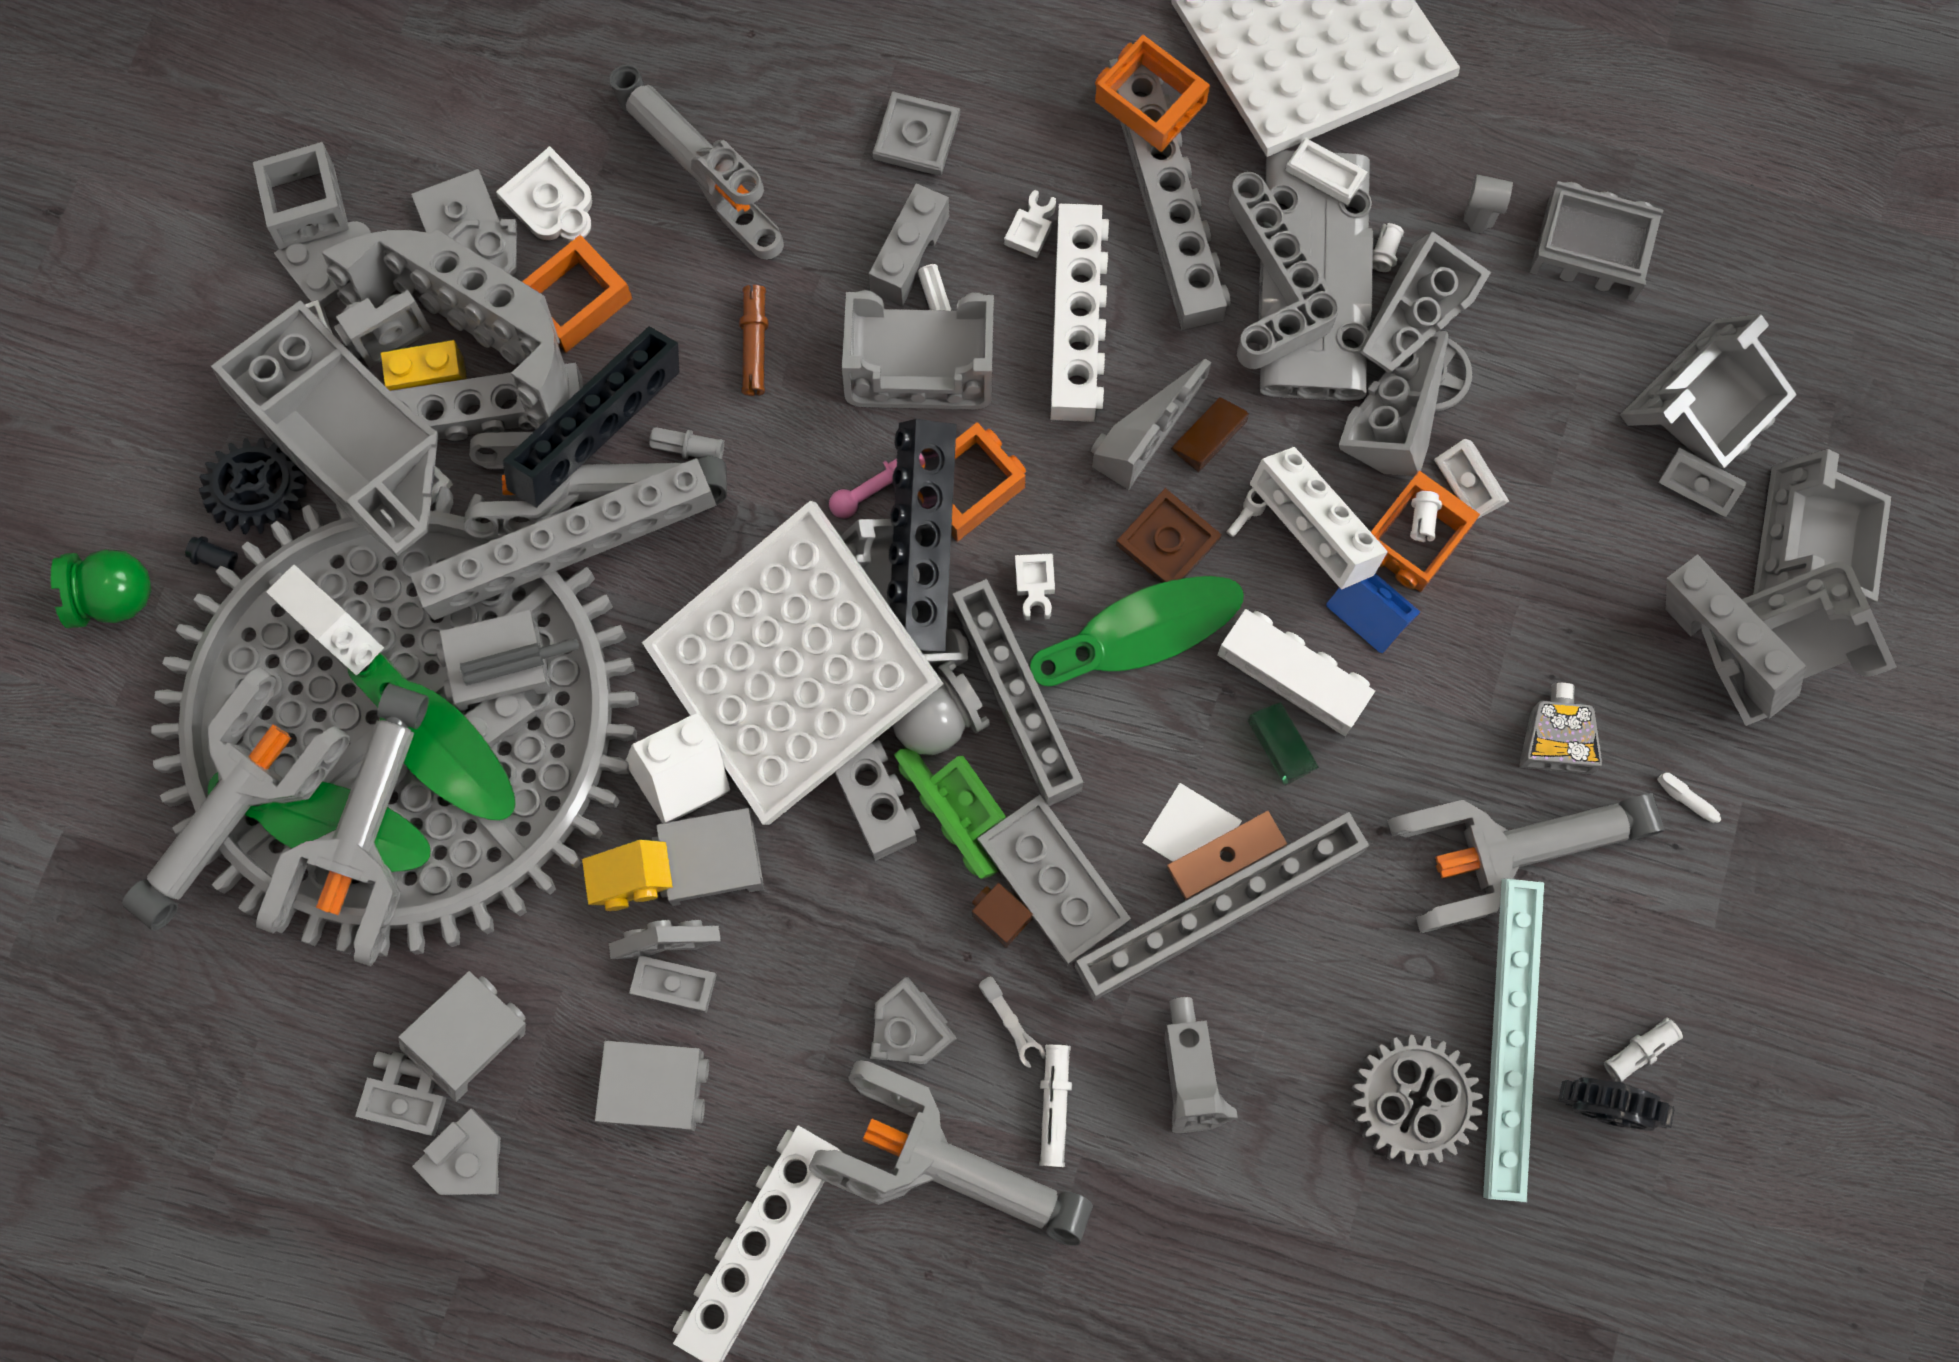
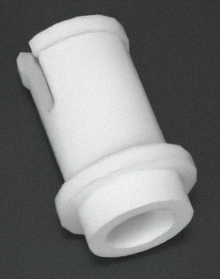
(1386, 247)
(1425, 515)

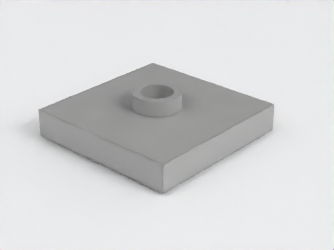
(916, 133)
(452, 201)

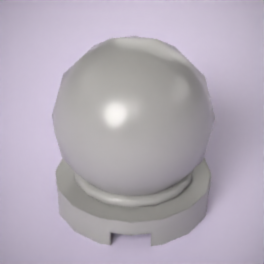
(942, 716)

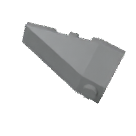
(1423, 298)
(1397, 416)
(1138, 435)

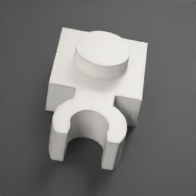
(1031, 228)
(1035, 579)

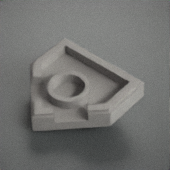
(491, 240)
(908, 1026)
(463, 1158)

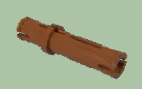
(753, 326)

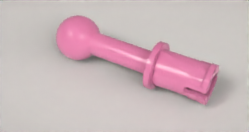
(845, 502)

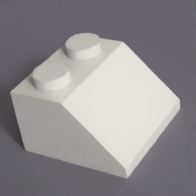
(679, 768)

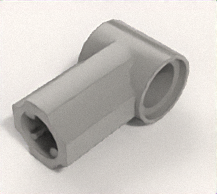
(1486, 201)

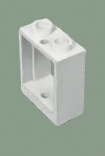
(325, 619)

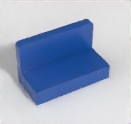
(1373, 611)

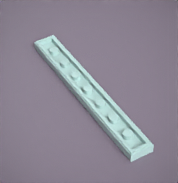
(1513, 1040)

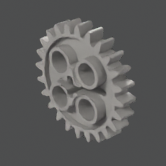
(1449, 1117)

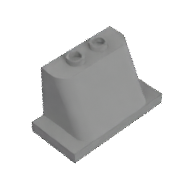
(1716, 391)
(1819, 520)

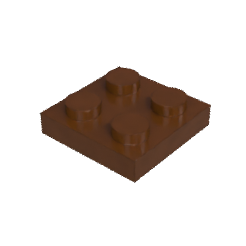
(1168, 538)

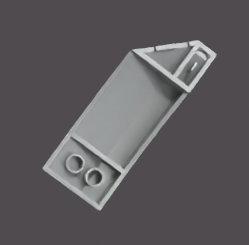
(336, 424)

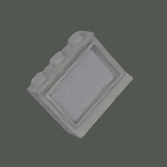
(1597, 237)

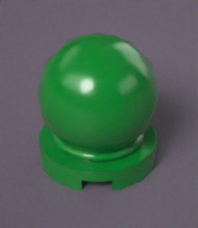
(103, 586)

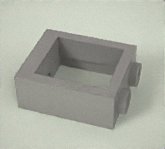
(290, 225)

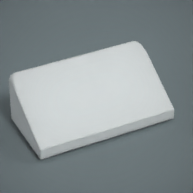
(1471, 478)

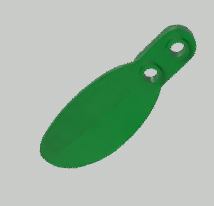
(1144, 628)
(446, 749)
(296, 822)

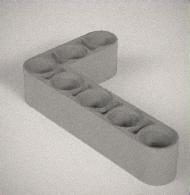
(1283, 272)

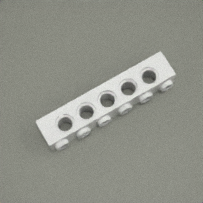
(1076, 225)
(692, 1331)

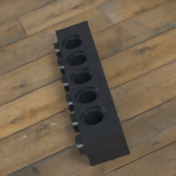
(591, 417)
(933, 520)

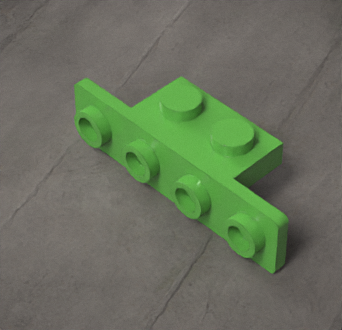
(959, 804)

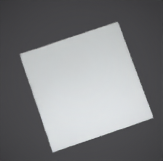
(1188, 824)

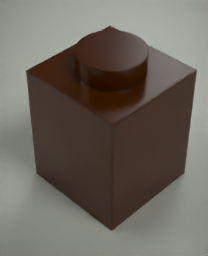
(1000, 914)

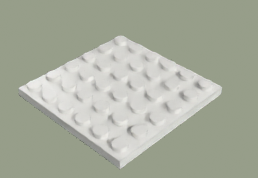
(1315, 62)
(792, 662)

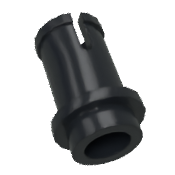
(204, 552)

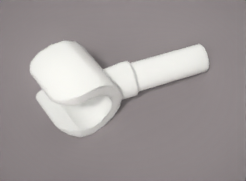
(1250, 509)

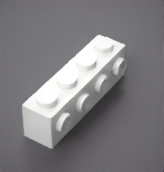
(1318, 517)
(1295, 671)

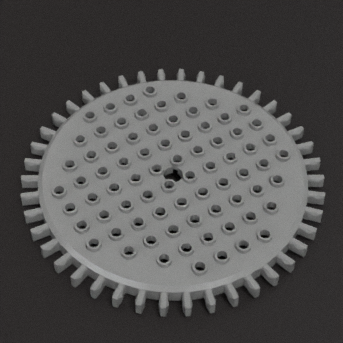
(579, 726)

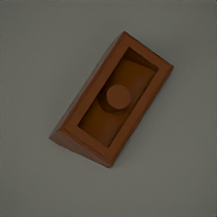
(1210, 433)

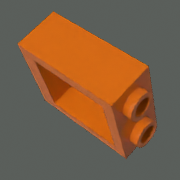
(1191, 86)
(600, 309)
(1011, 467)
(1453, 513)

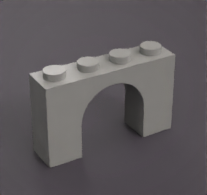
(1770, 667)

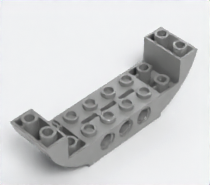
(467, 293)

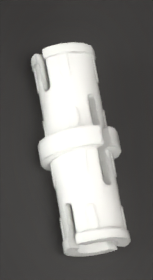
(1643, 1050)

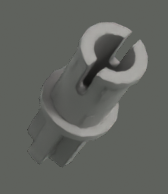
(685, 443)

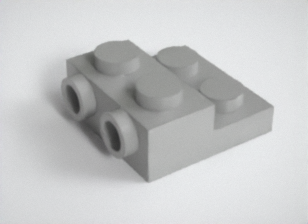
(382, 329)

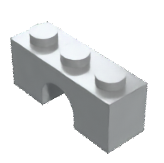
(901, 254)

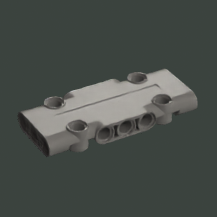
(1344, 256)

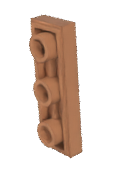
(1246, 844)

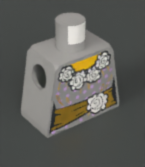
(1562, 735)

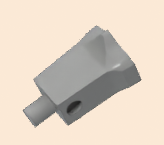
(1192, 1073)

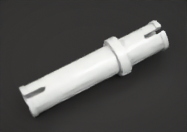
(1055, 1105)

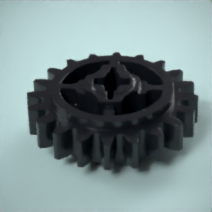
(252, 487)
(1616, 1104)

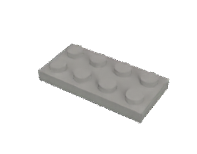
(1054, 880)

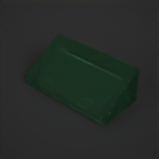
(1282, 743)

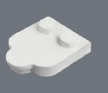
(549, 198)

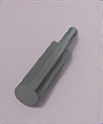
(512, 661)

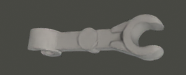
(1010, 1021)

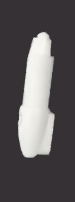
(1682, 793)

